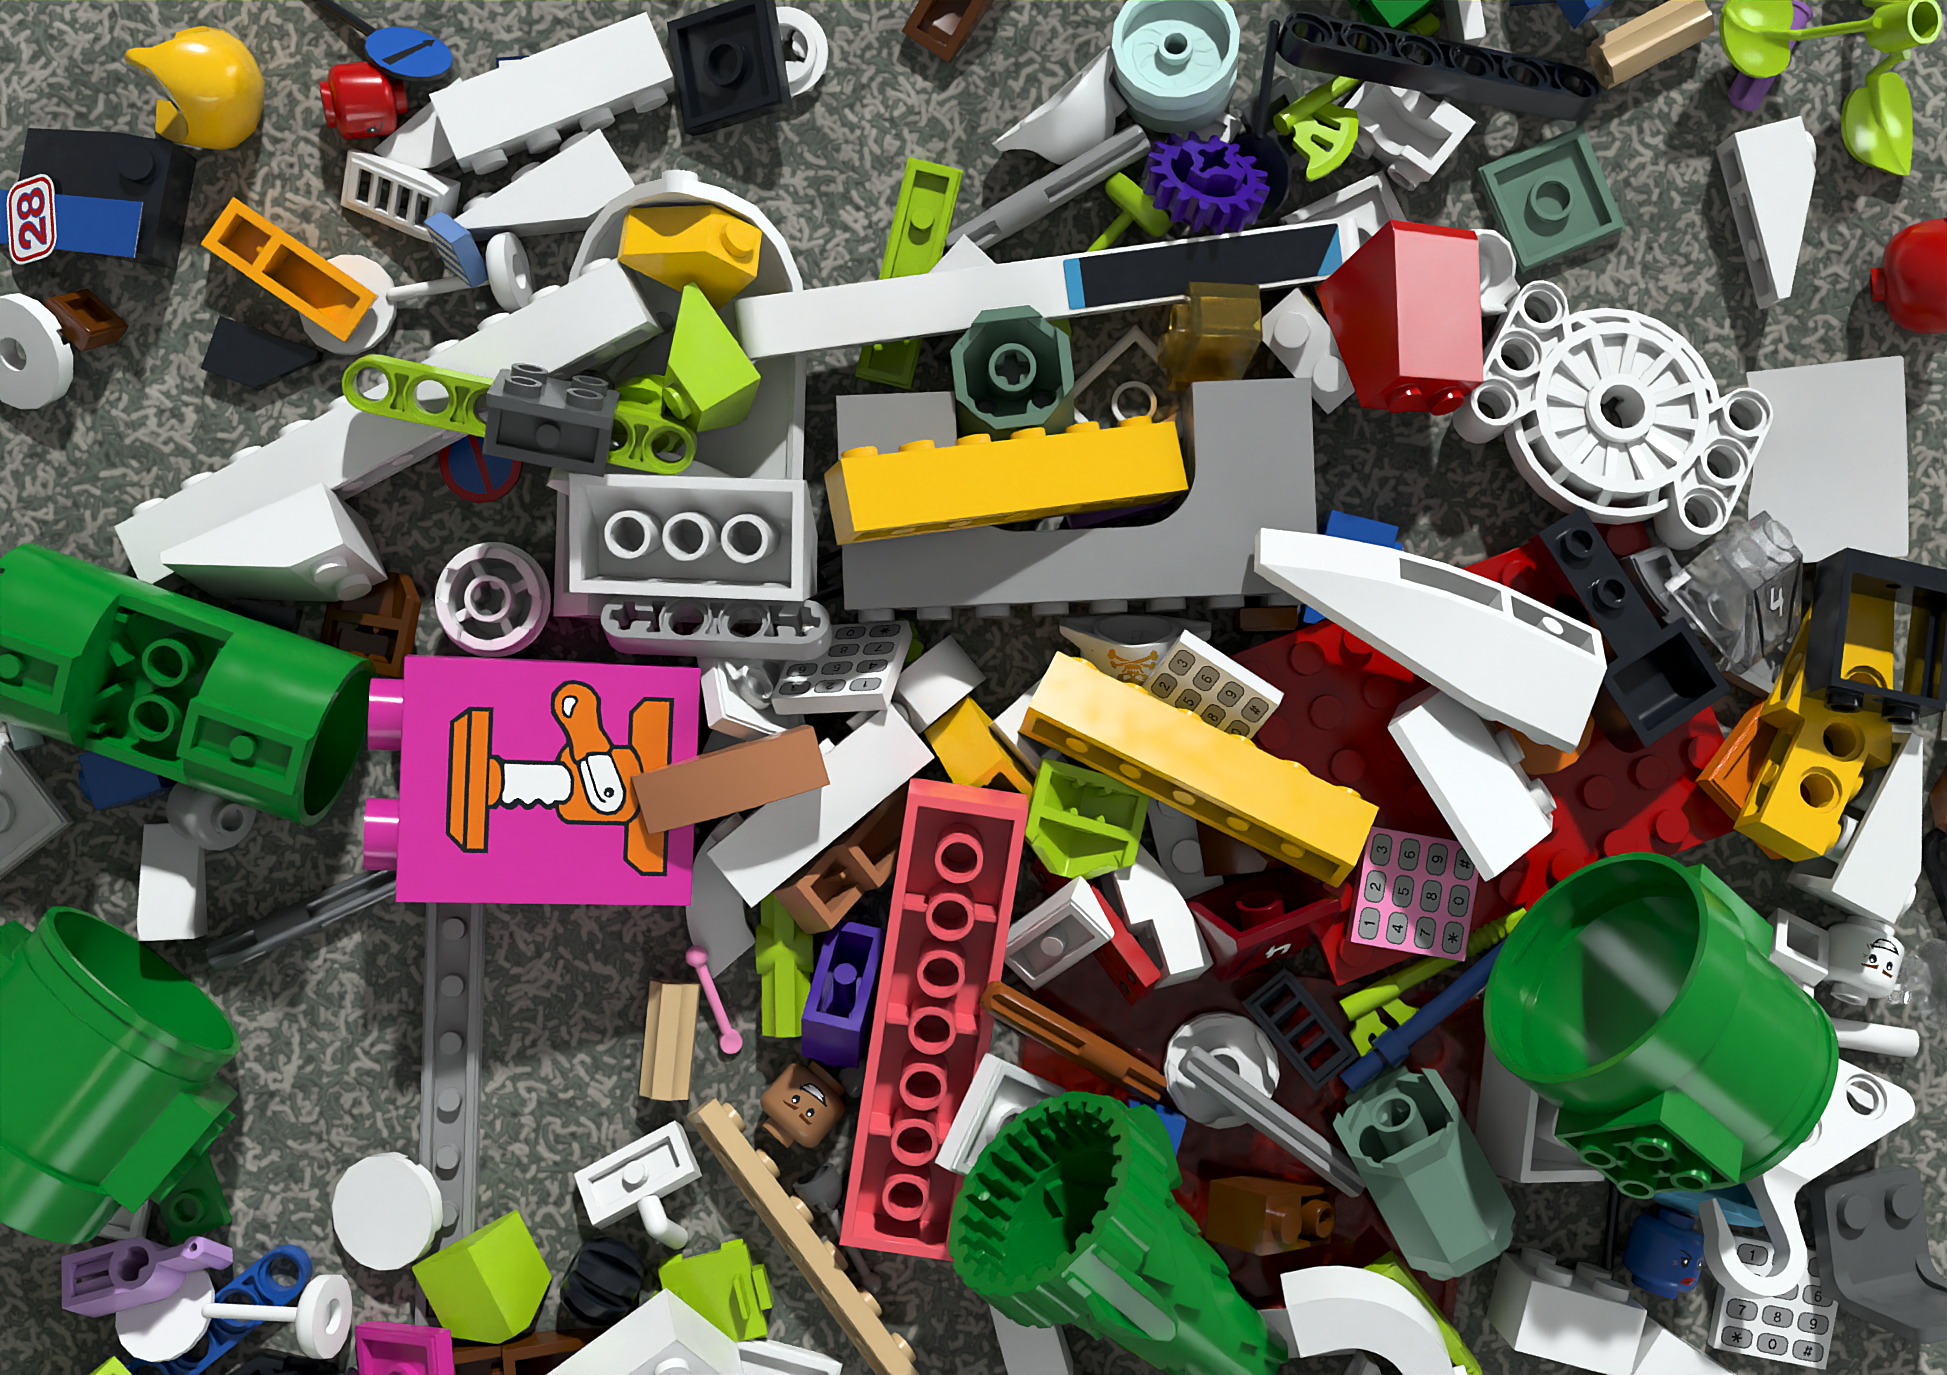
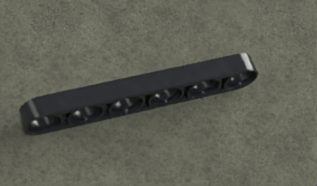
(1437, 66)

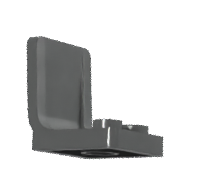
(1872, 1247)

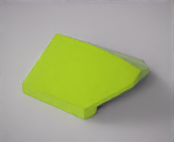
(1083, 821)
(486, 1281)

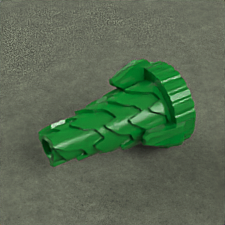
(1082, 1229)

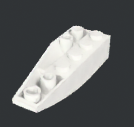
(1449, 627)

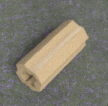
(1649, 40)
(670, 1039)

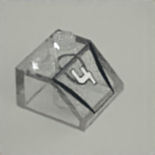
(1745, 590)

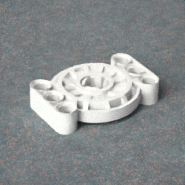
(1665, 408)

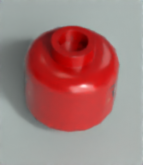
(362, 101)

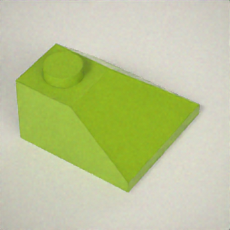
(706, 368)

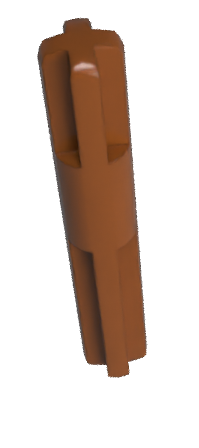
(1073, 1042)

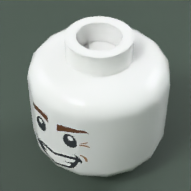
(1862, 960)

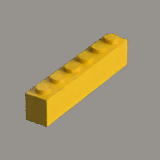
(1003, 480)
(1199, 769)

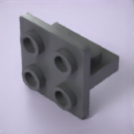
(550, 419)

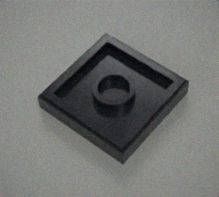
(729, 65)

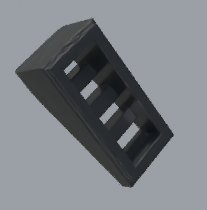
(1268, 991)

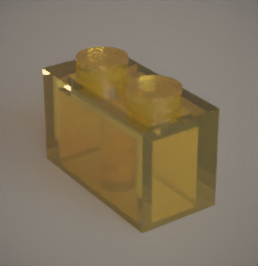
(1211, 334)

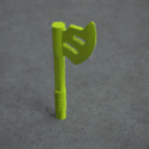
(1318, 104)
(1385, 991)

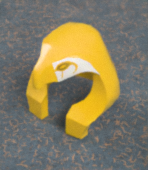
(211, 83)

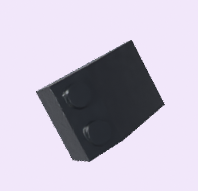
(120, 169)

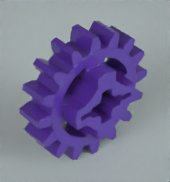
(1205, 182)

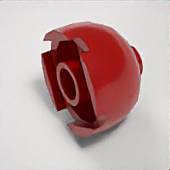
(1914, 278)

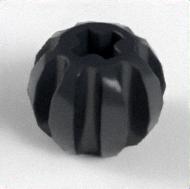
(601, 1281)

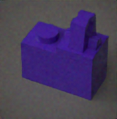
(843, 995)

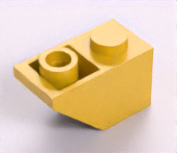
(975, 753)

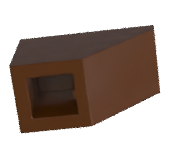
(1270, 1214)

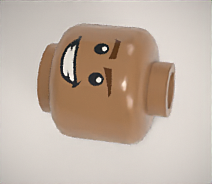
(802, 1105)

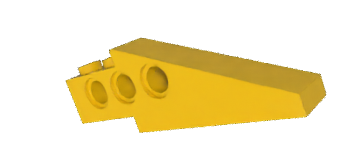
(1860, 740)

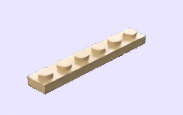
(790, 1224)

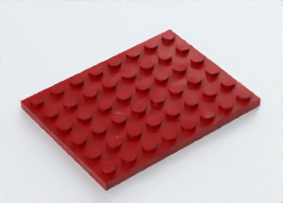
(1606, 802)

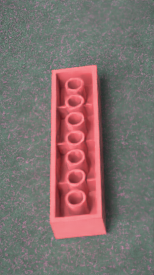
(928, 1026)

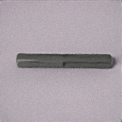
(300, 919)

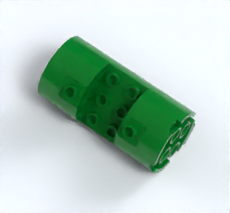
(178, 685)

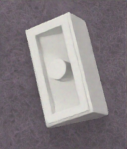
(1056, 934)

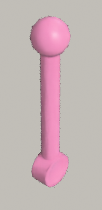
(729, 1039)

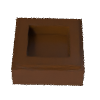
(86, 319)
(1265, 620)

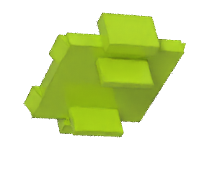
(722, 1288)

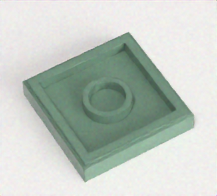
(1550, 199)

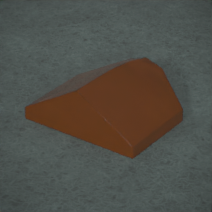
(377, 624)

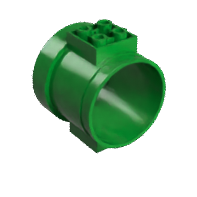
(1660, 1027)
(100, 1075)

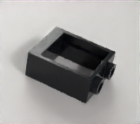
(1926, 655)

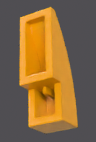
(289, 270)

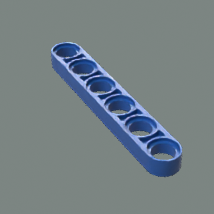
(225, 1333)

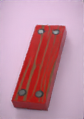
(1120, 956)

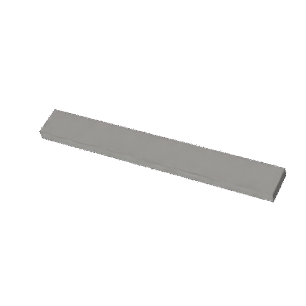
(452, 1071)

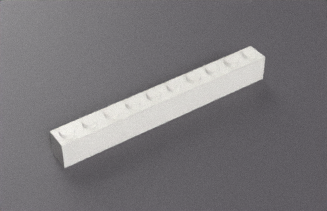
(353, 450)

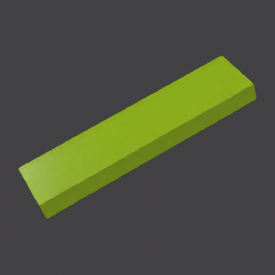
(913, 248)

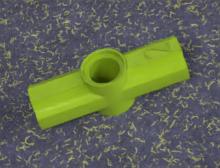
(786, 967)

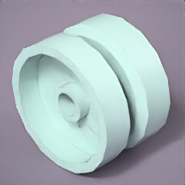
(1175, 61)

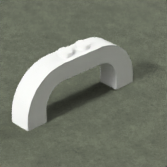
(1364, 1311)

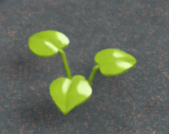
(1873, 117)

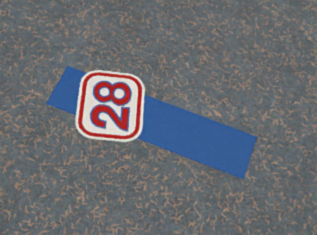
(39, 221)

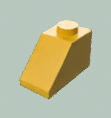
(690, 246)

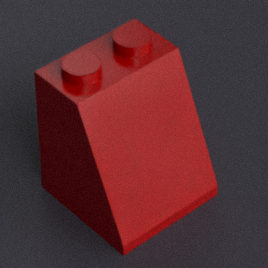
(1409, 317)

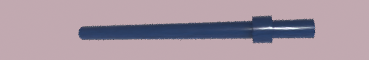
(1393, 1046)

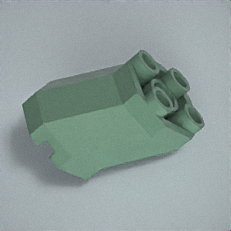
(1012, 375)
(1426, 1172)

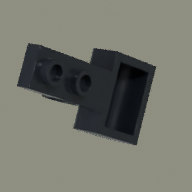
(1652, 672)

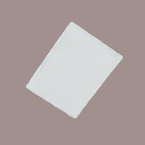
(1835, 456)

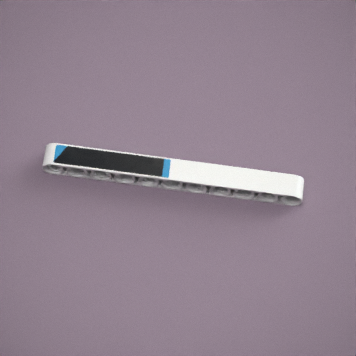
(1051, 285)

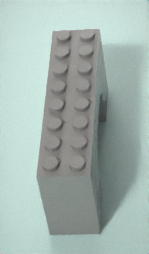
(1244, 471)

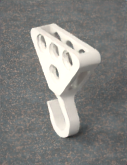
(1833, 1139)

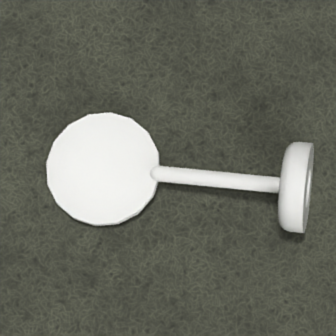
(506, 272)
(177, 1323)

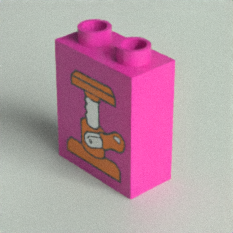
(526, 780)

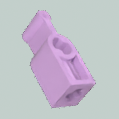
(134, 1273)

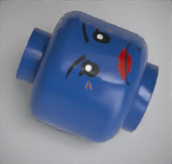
(1664, 1252)

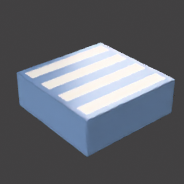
(457, 249)

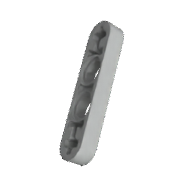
(714, 636)

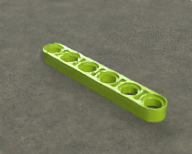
(463, 417)

